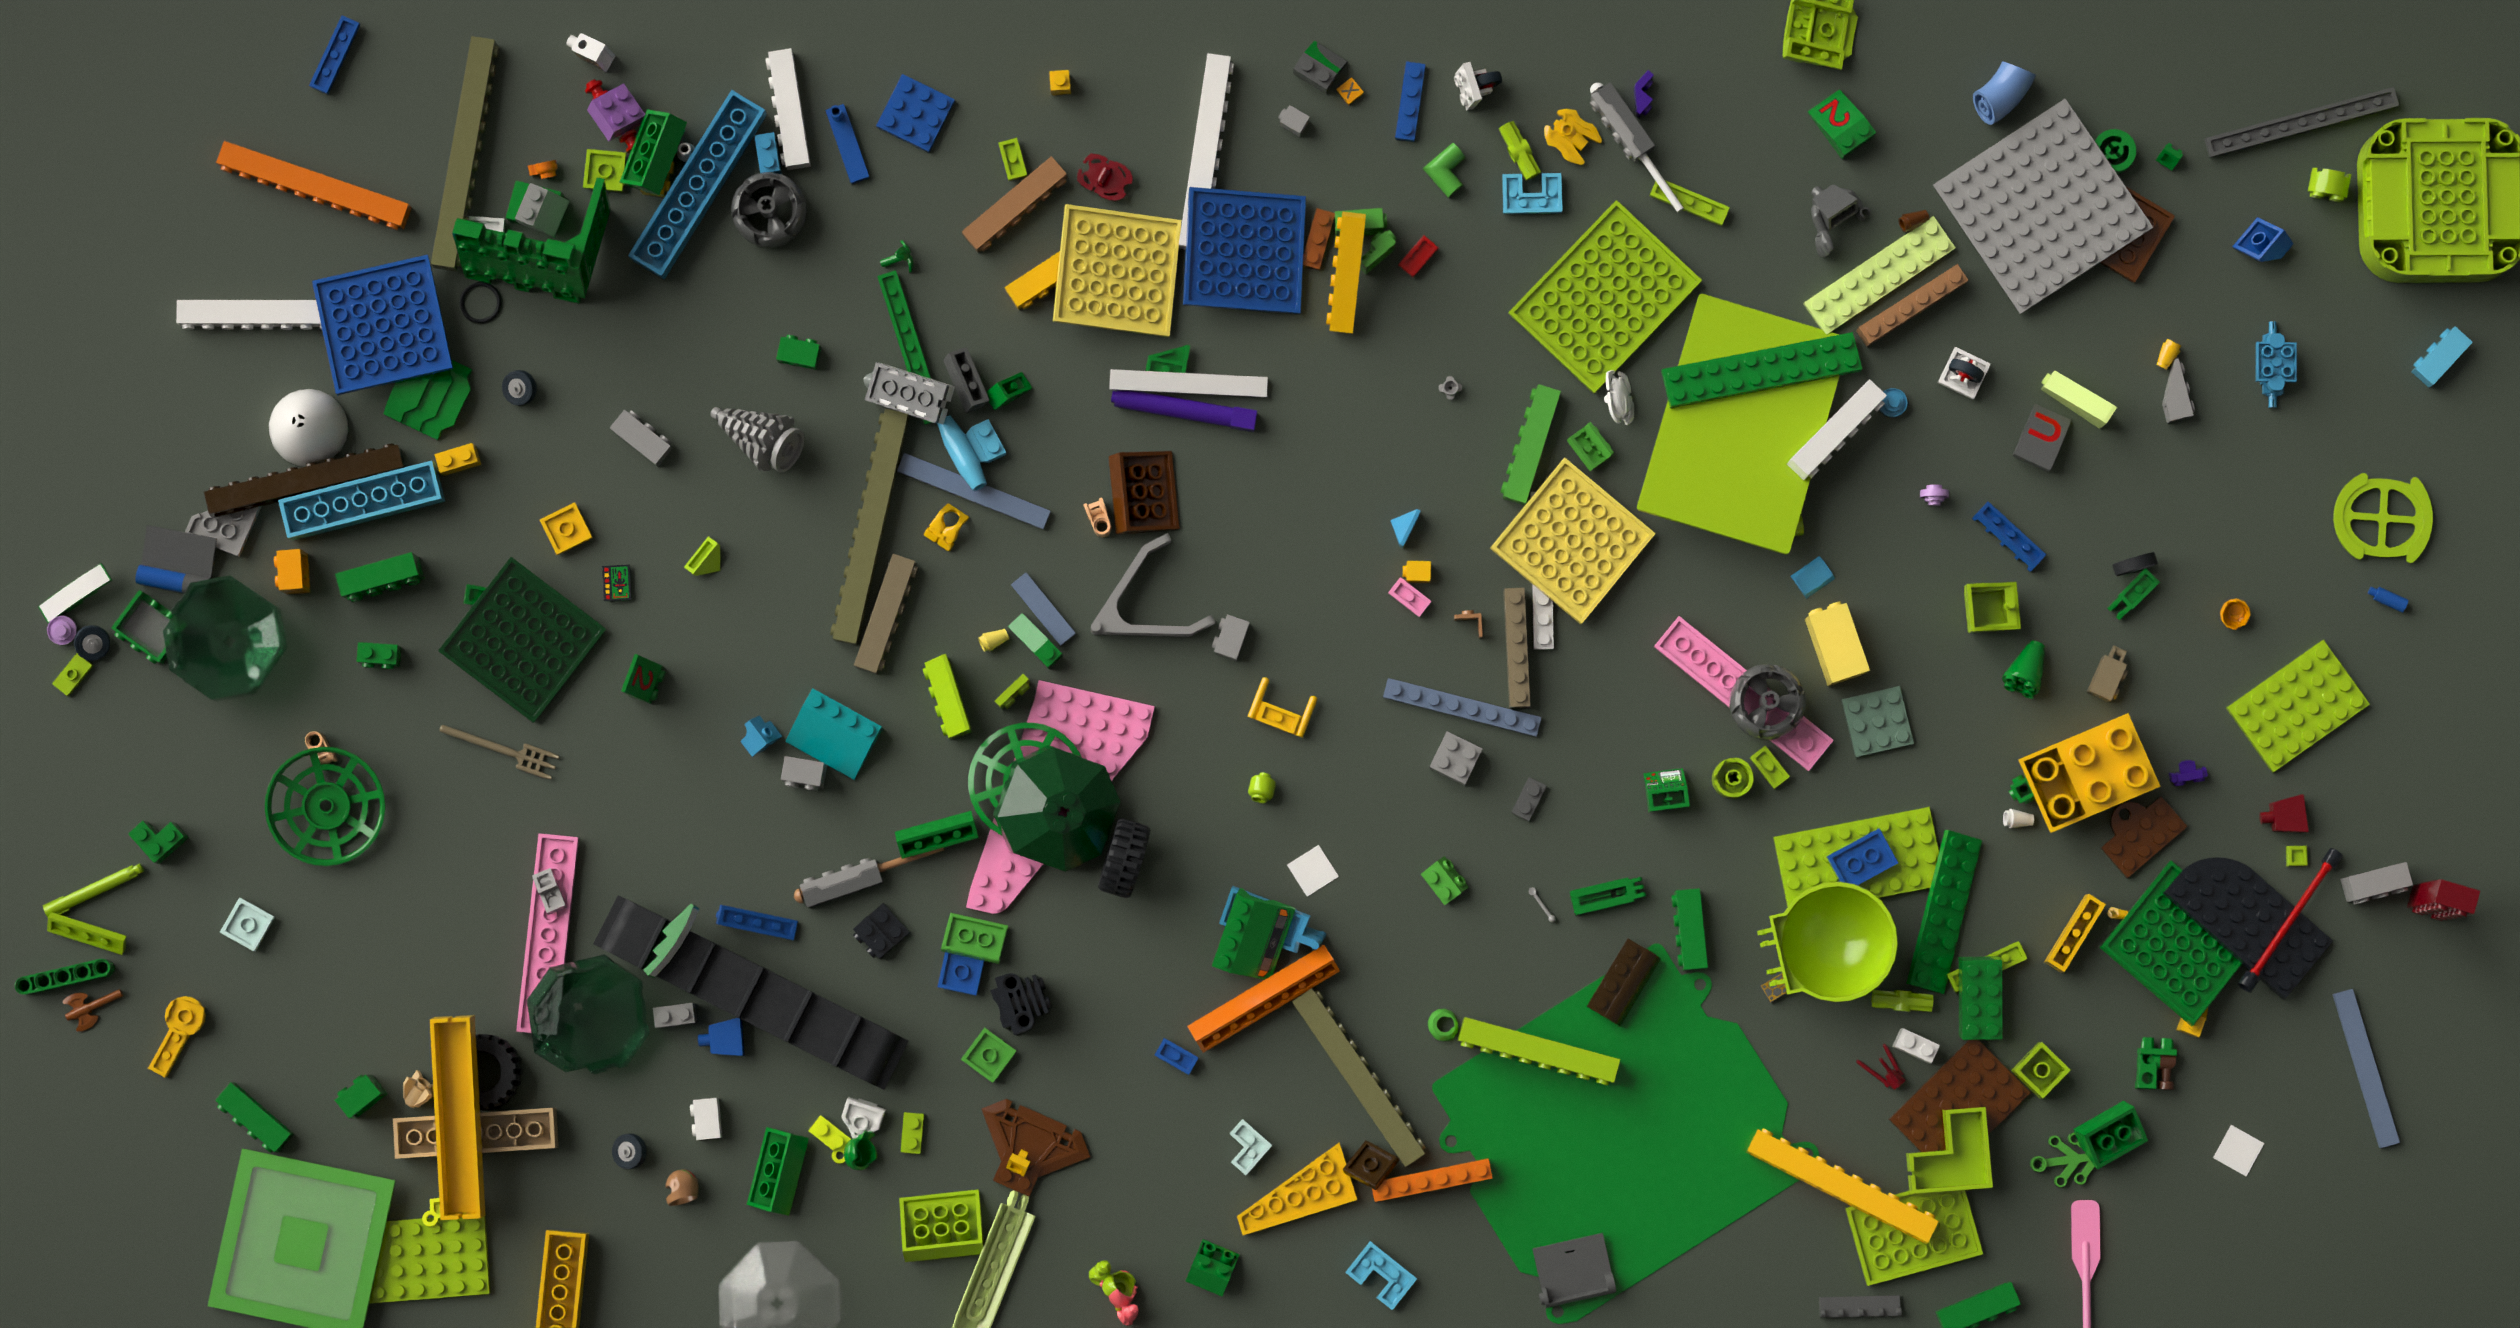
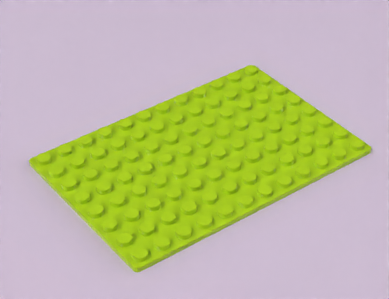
(1727, 457)

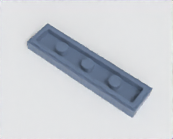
(1043, 609)

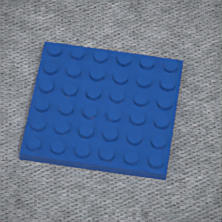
(1244, 250)
(382, 325)

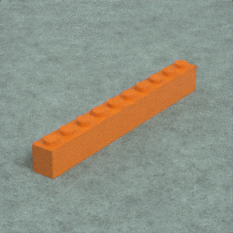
(314, 185)

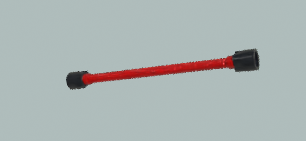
(2330, 861)

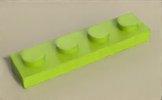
(1693, 203)
(86, 933)
(2010, 956)

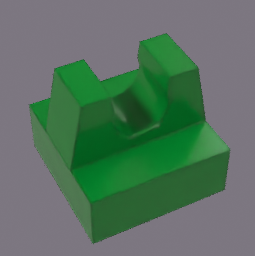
(2169, 156)

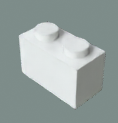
(1916, 1046)
(707, 1119)

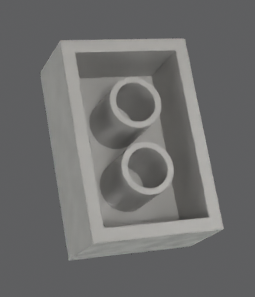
(2376, 883)

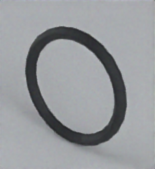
(476, 285)

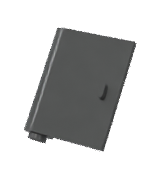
(1573, 1274)

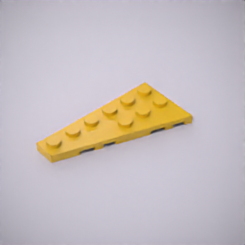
(1309, 1191)

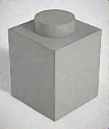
(1293, 120)

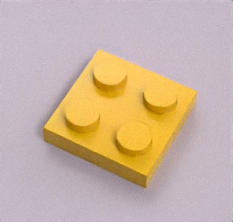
(566, 528)

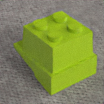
(1992, 607)

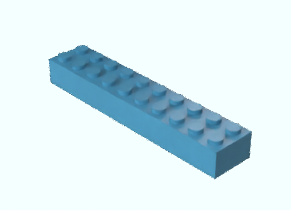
(697, 184)

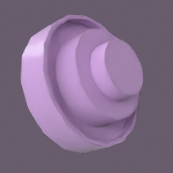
(1934, 494)
(61, 630)

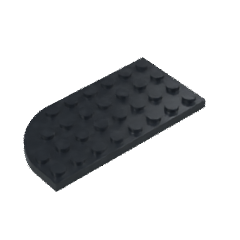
(2245, 917)

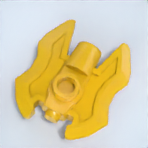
(1569, 135)

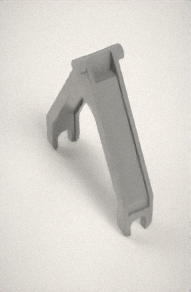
(1110, 623)

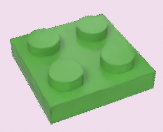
(988, 1055)

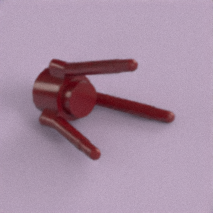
(1893, 1077)

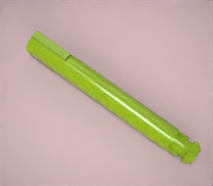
(64, 903)

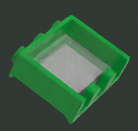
(143, 626)

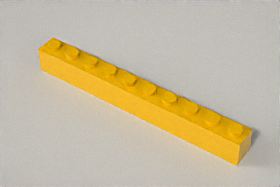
(1842, 1186)

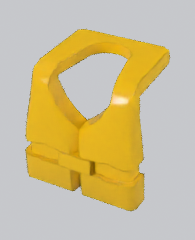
(945, 535)

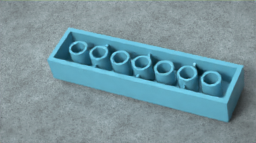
(361, 500)

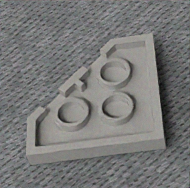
(229, 530)

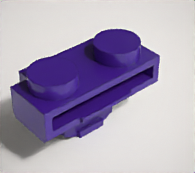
(2187, 772)

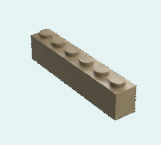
(885, 614)
(1516, 648)

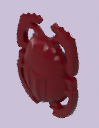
(1105, 177)

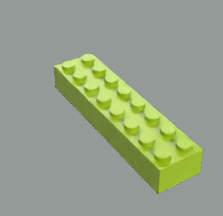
(1539, 1050)

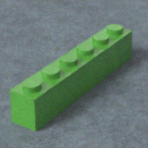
(1531, 444)

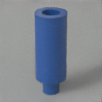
(2388, 598)

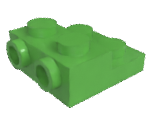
(1380, 248)

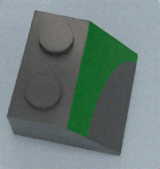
(1319, 67)

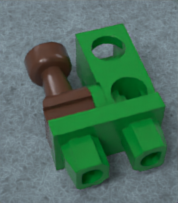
(2153, 1059)

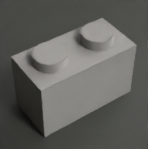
(1231, 637)
(675, 1015)

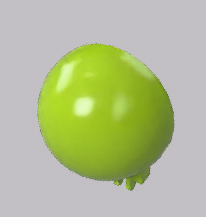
(1833, 942)

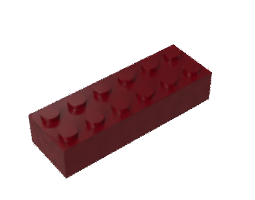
(2443, 900)

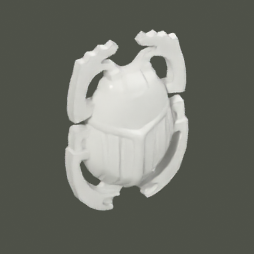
(1618, 398)

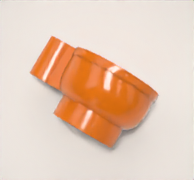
(545, 169)

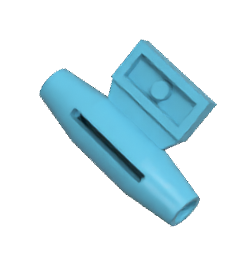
(970, 449)

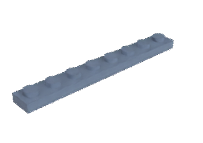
(1462, 707)

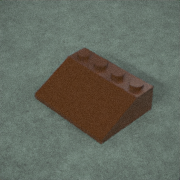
(1143, 492)

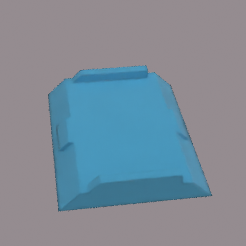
(1813, 577)

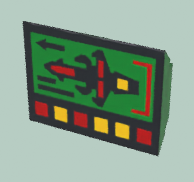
(616, 582)

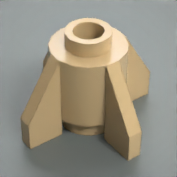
(417, 1090)

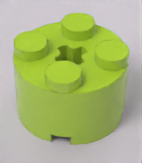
(2330, 184)
(1743, 776)

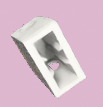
(591, 51)

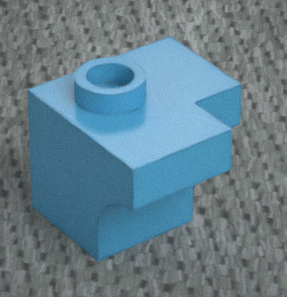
(759, 735)

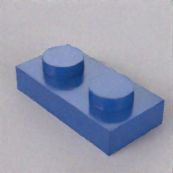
(1176, 1056)

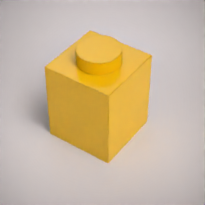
(1060, 82)
(1417, 571)

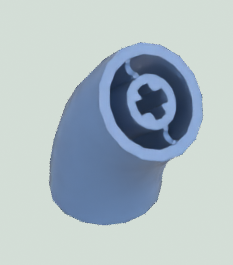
(2002, 92)

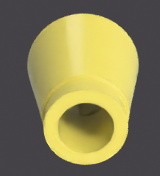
(993, 639)

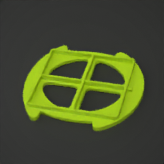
(2422, 520)

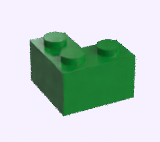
(158, 845)

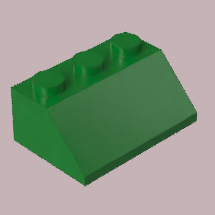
(2111, 1134)

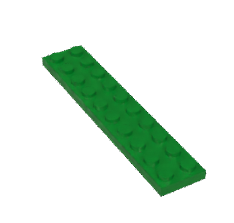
(1761, 370)

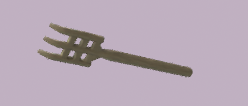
(520, 755)

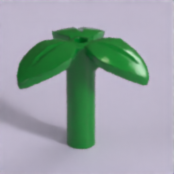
(901, 254)

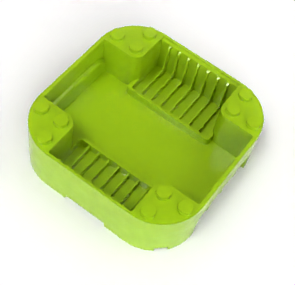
(2439, 200)

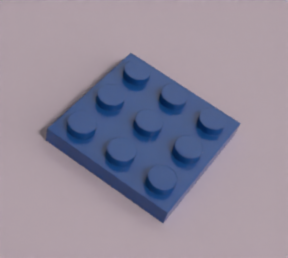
(915, 113)

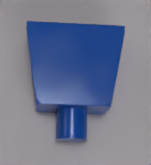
(724, 1038)

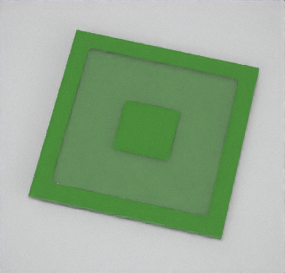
(301, 1242)

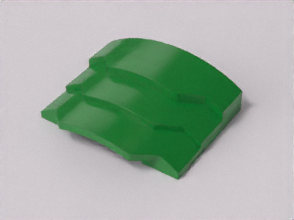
(430, 401)

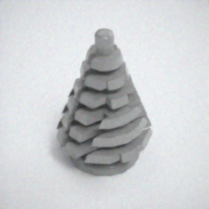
(763, 437)

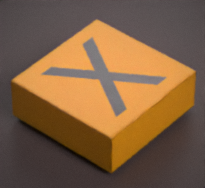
(1350, 91)

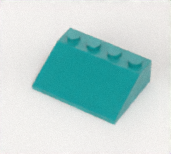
(833, 734)

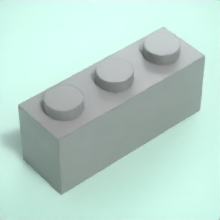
(641, 437)

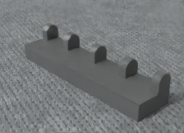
(1859, 1306)

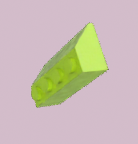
(947, 696)

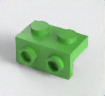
(1590, 446)
(1444, 880)

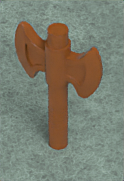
(82, 1010)

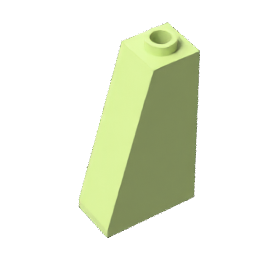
(2078, 399)

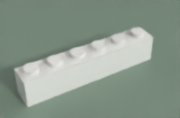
(789, 109)
(1832, 434)

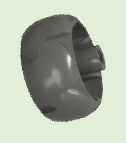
(784, 189)
(1754, 722)

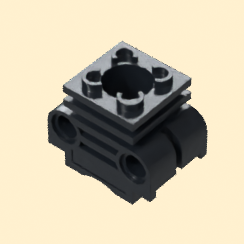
(1020, 1001)

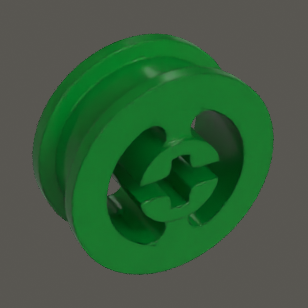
(2125, 142)

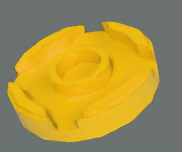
(185, 1016)

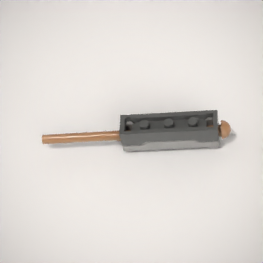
(848, 880)

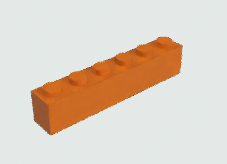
(1433, 1179)

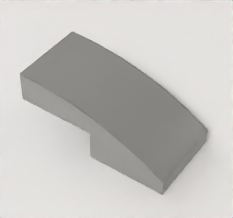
(549, 891)

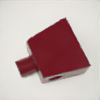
(2286, 815)

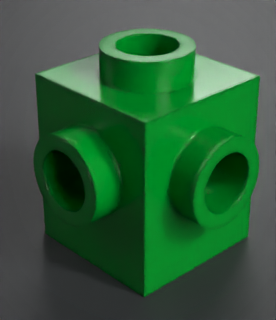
(2015, 792)

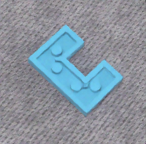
(1532, 203)
(1375, 1259)

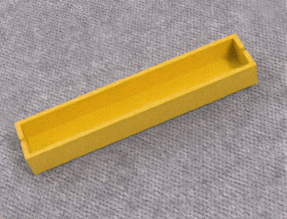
(457, 1117)

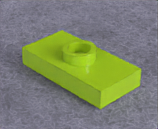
(72, 674)

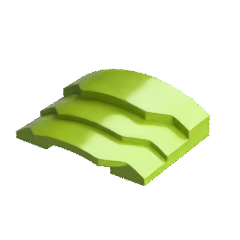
(1820, 32)

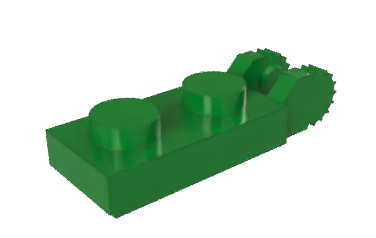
(2135, 592)

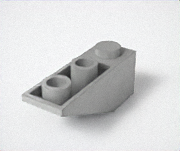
(2176, 398)

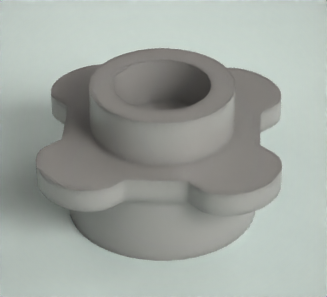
(1455, 387)

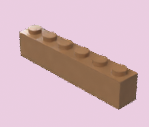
(1014, 204)
(1912, 305)

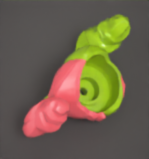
(1119, 1288)

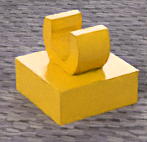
(1018, 1163)

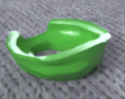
(1435, 1032)

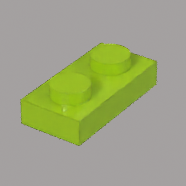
(1012, 159)
(1769, 767)
(912, 1133)

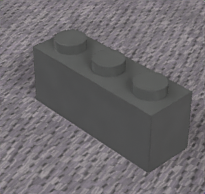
(966, 380)

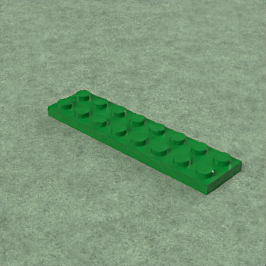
(1944, 911)

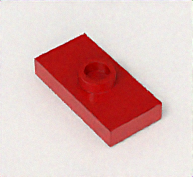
(1418, 256)

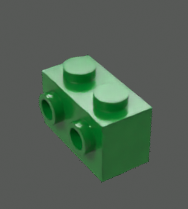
(378, 654)

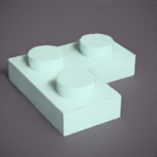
(1254, 1146)

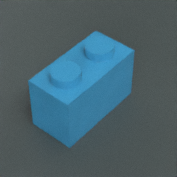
(768, 153)

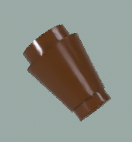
(1913, 220)

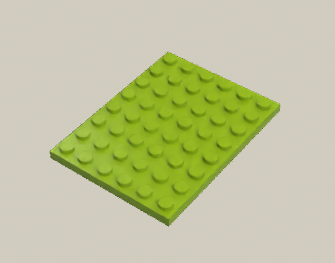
(1605, 296)

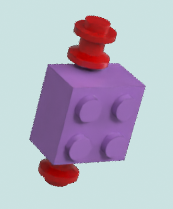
(615, 112)

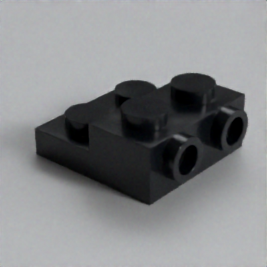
(880, 931)

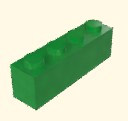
(936, 834)
(1690, 929)
(254, 1117)
(1979, 1307)

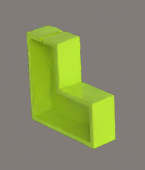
(1962, 1164)

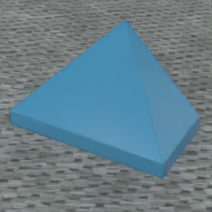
(1403, 526)

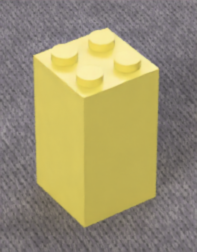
(1836, 643)

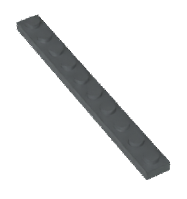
(2301, 122)

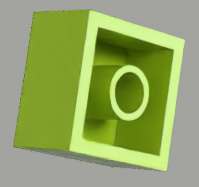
(2040, 1070)

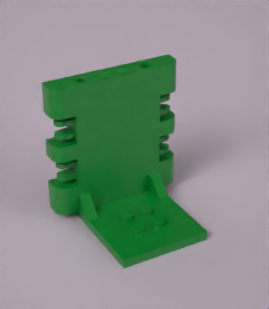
(531, 263)

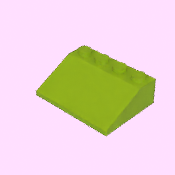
(941, 1225)

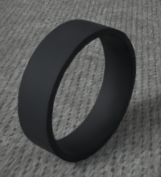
(2135, 564)

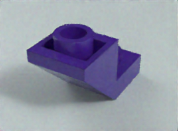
(1642, 100)

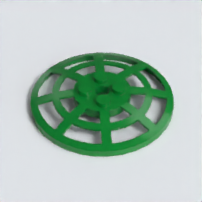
(994, 764)
(312, 808)

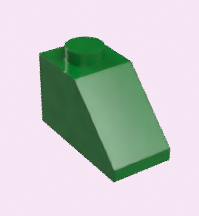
(1008, 390)

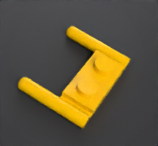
(1280, 717)

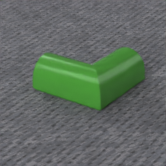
(1440, 169)

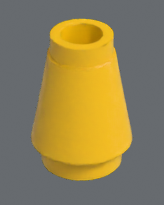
(2168, 353)

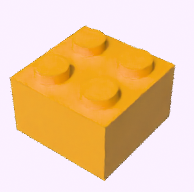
(292, 571)

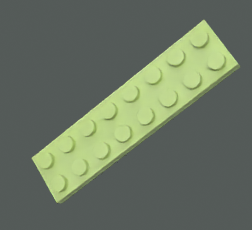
(1879, 275)

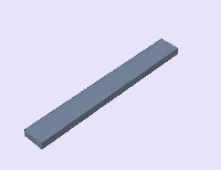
(985, 496)
(2366, 1068)

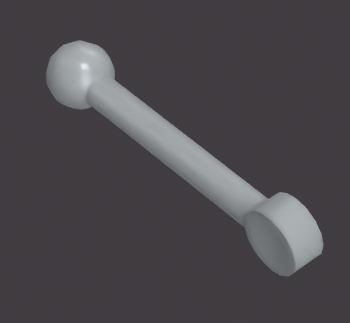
(1532, 891)

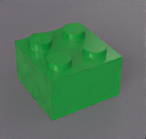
(360, 1096)

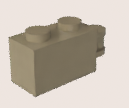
(2108, 675)

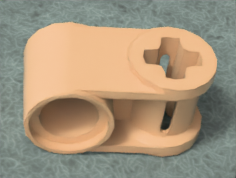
(1098, 514)
(323, 743)

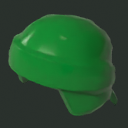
(860, 1151)

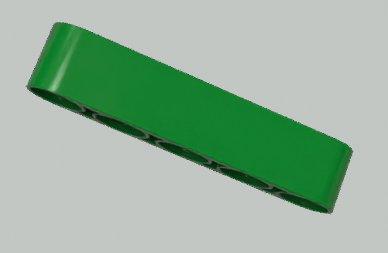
(54, 976)

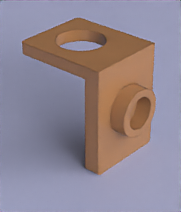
(1469, 615)

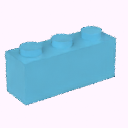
(2441, 356)

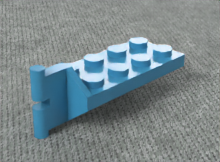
(1298, 932)

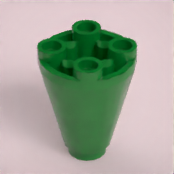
(2026, 671)

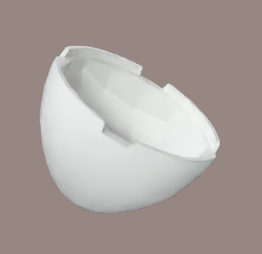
(319, 437)

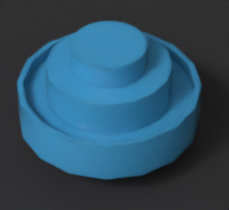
(1894, 402)

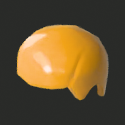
(2235, 613)

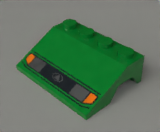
(1253, 936)

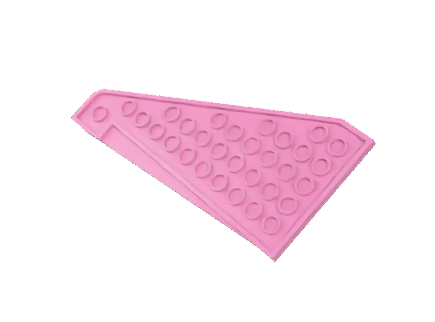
(1103, 731)

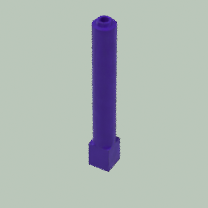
(1235, 417)

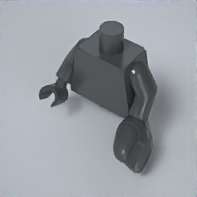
(1831, 209)

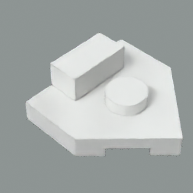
(862, 1116)

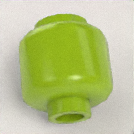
(1261, 788)

